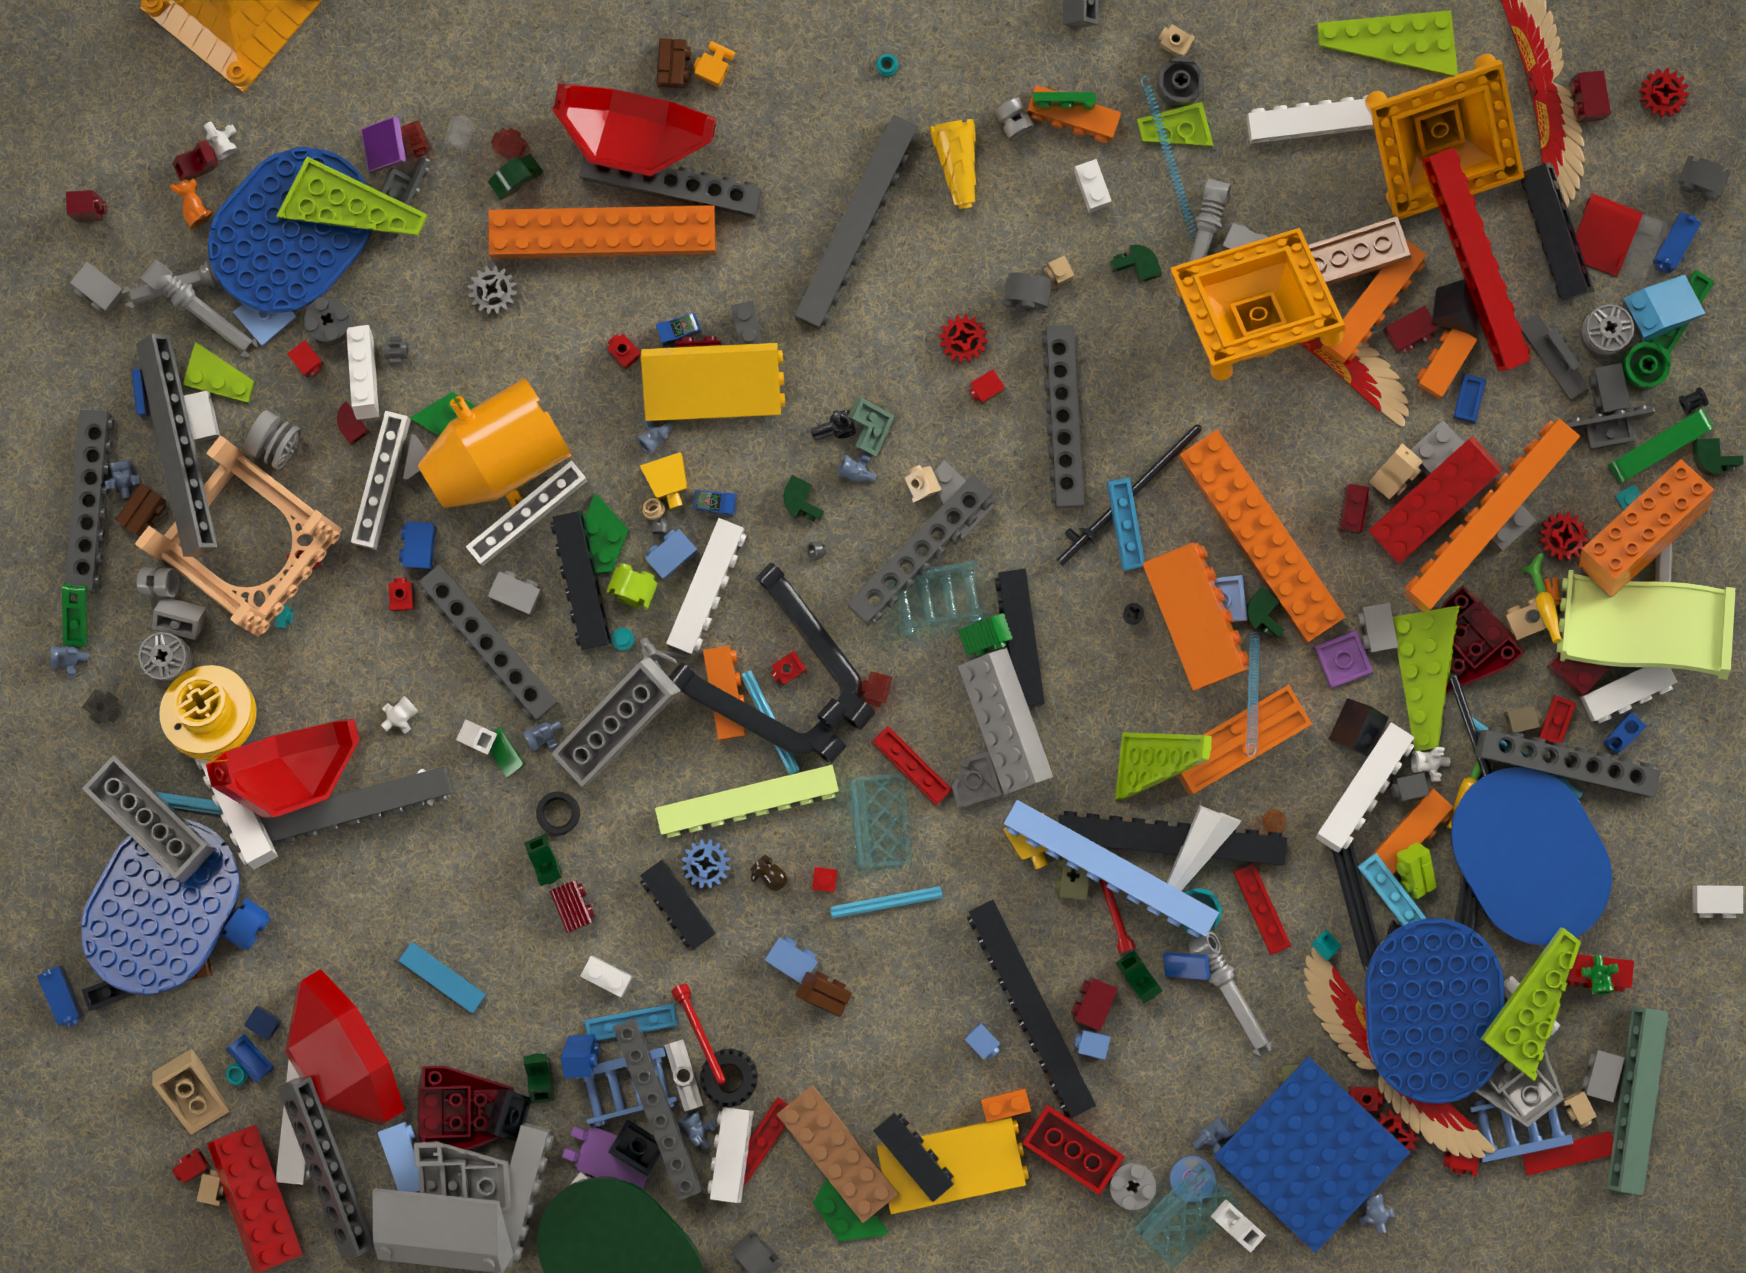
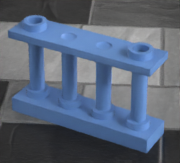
(610, 1069)
(1513, 1146)

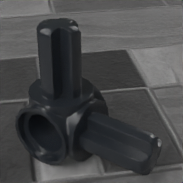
(839, 425)

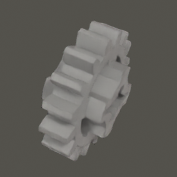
(485, 302)

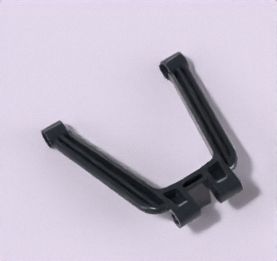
(846, 706)
(1360, 912)

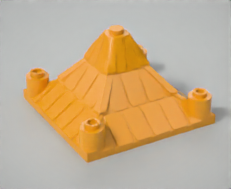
(232, 35)
(1456, 112)
(1257, 300)

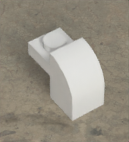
(1238, 1225)

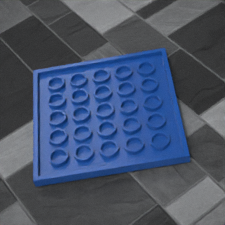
(1311, 1154)

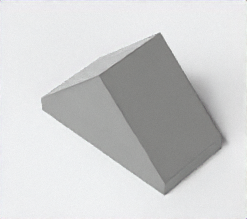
(415, 454)

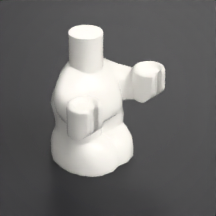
(219, 140)
(399, 715)
(1429, 762)

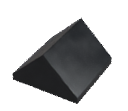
(1455, 307)
(1358, 727)
(508, 1114)
(635, 1148)

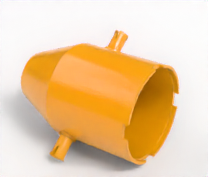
(493, 449)

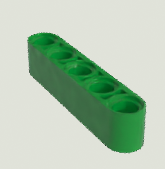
(1661, 446)

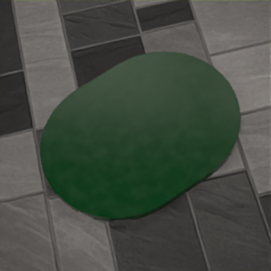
(612, 1229)

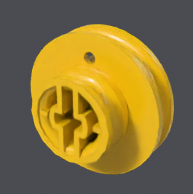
(213, 710)

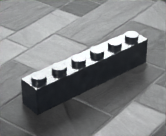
(1557, 232)
(581, 580)
(1022, 647)

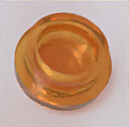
(1274, 820)

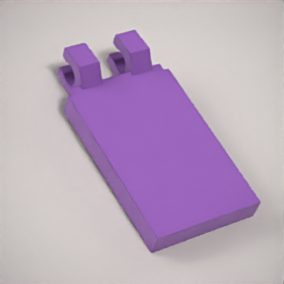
(595, 1157)

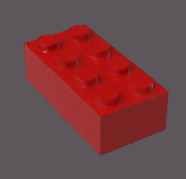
(1072, 1149)

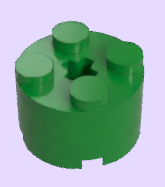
(1646, 353)

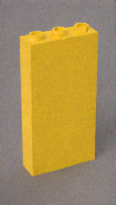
(712, 381)
(978, 1155)

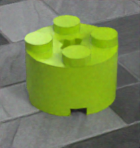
(632, 587)

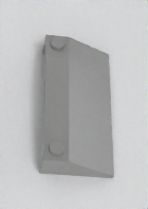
(440, 1231)

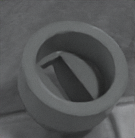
(660, 528)
(819, 551)

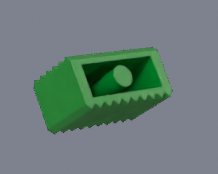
(985, 634)

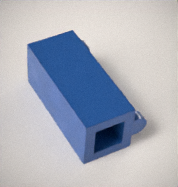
(1676, 243)
(60, 996)

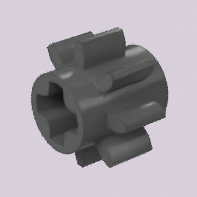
(396, 350)

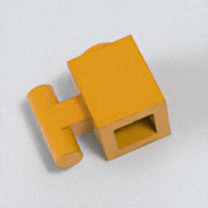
(713, 68)

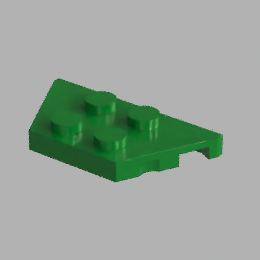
(438, 414)
(605, 535)
(842, 1219)

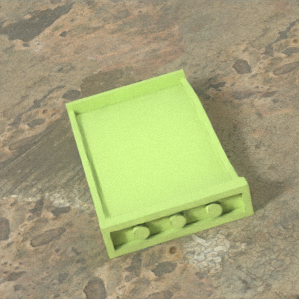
(1648, 625)

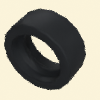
(540, 813)

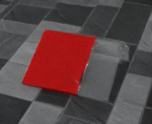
(1619, 238)

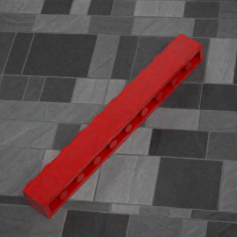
(1476, 259)

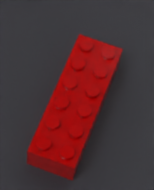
(1435, 499)
(254, 1198)

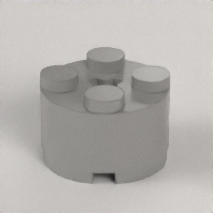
(1144, 1190)

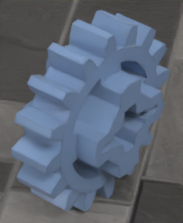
(708, 852)

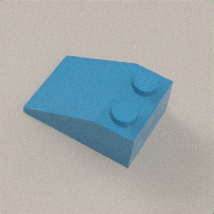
(1663, 308)

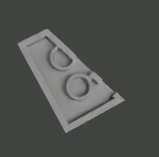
(950, 482)

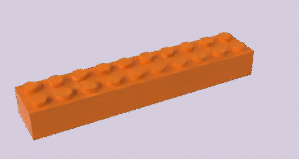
(602, 232)
(1493, 513)
(1261, 536)

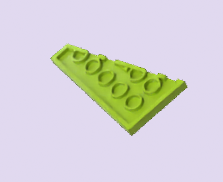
(1406, 40)
(338, 200)
(1425, 666)
(1154, 757)
(1531, 1011)

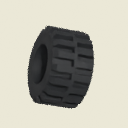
(748, 1084)

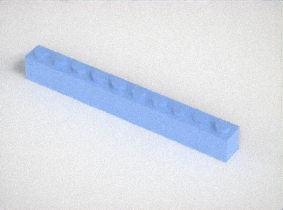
(1110, 868)

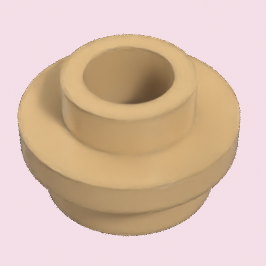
(650, 505)

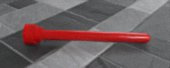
(1124, 941)
(682, 995)

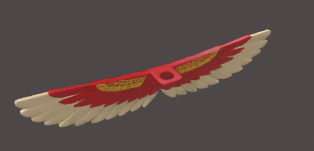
(1551, 102)
(1368, 377)
(1347, 1024)

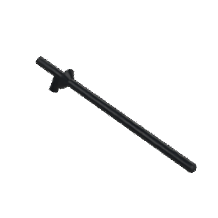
(1088, 534)
(1468, 721)

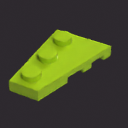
(216, 376)

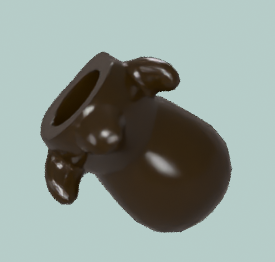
(770, 873)

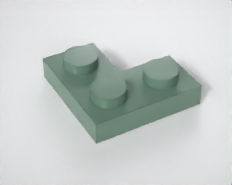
(875, 423)

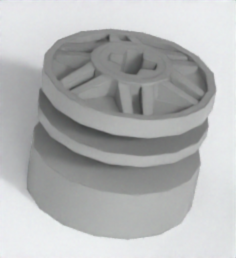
(1595, 336)
(269, 438)
(177, 661)

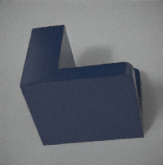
(263, 1022)

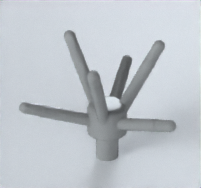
(650, 651)

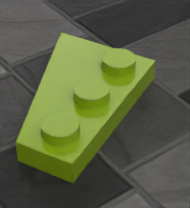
(1183, 126)

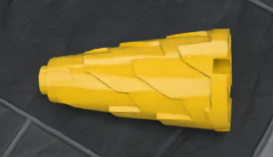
(957, 157)

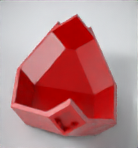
(630, 128)
(286, 768)
(340, 1053)

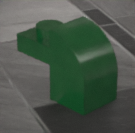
(514, 175)
(1143, 260)
(1708, 458)
(795, 497)
(1257, 613)
(543, 860)
(1138, 977)
(539, 1078)

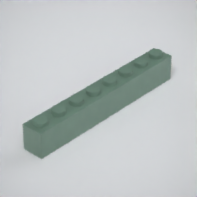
(1637, 1100)

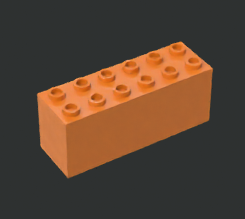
(1646, 528)
(1196, 615)
(1278, 719)

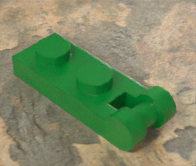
(1065, 100)
(74, 615)

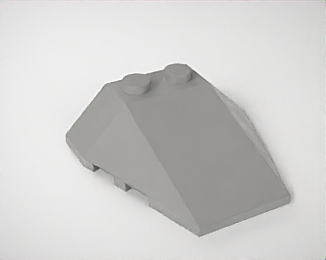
(1520, 1095)
(461, 1173)

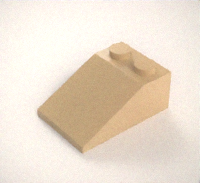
(189, 1091)

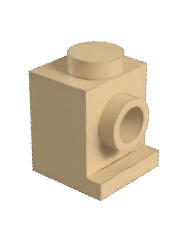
(1177, 49)
(1059, 272)
(922, 483)
(1579, 1109)
(210, 1189)

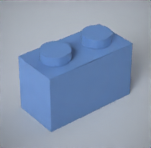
(670, 554)
(791, 959)
(982, 1041)
(1091, 1044)

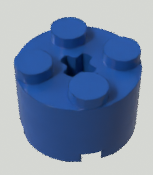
(245, 923)

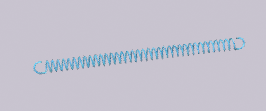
(1169, 147)
(1249, 698)

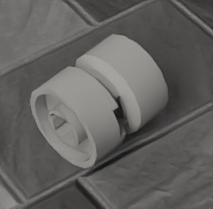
(1013, 110)
(158, 581)

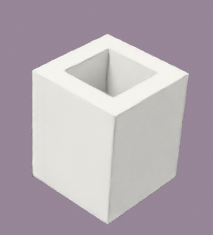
(476, 736)

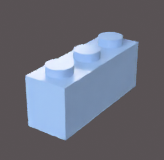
(399, 1151)

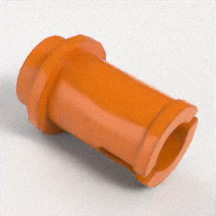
(1554, 591)

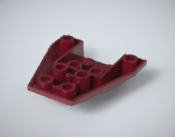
(1480, 641)
(455, 1107)

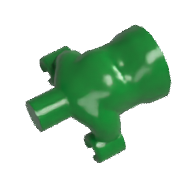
(1600, 976)

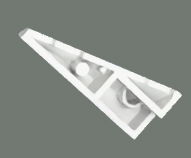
(1203, 840)

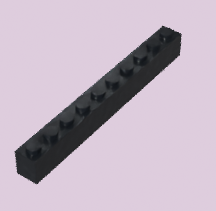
(1169, 839)
(1032, 1009)

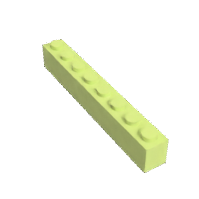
(746, 800)

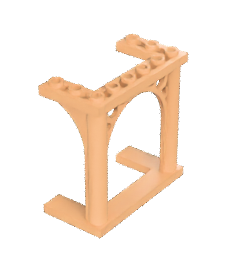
(313, 523)

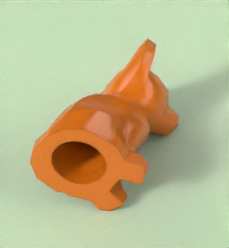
(193, 208)

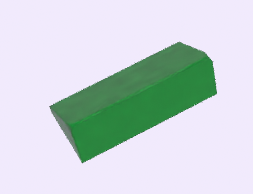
(505, 753)

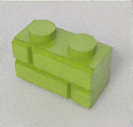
(1416, 870)

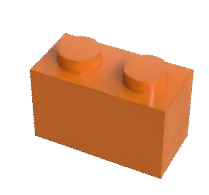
(1005, 1104)

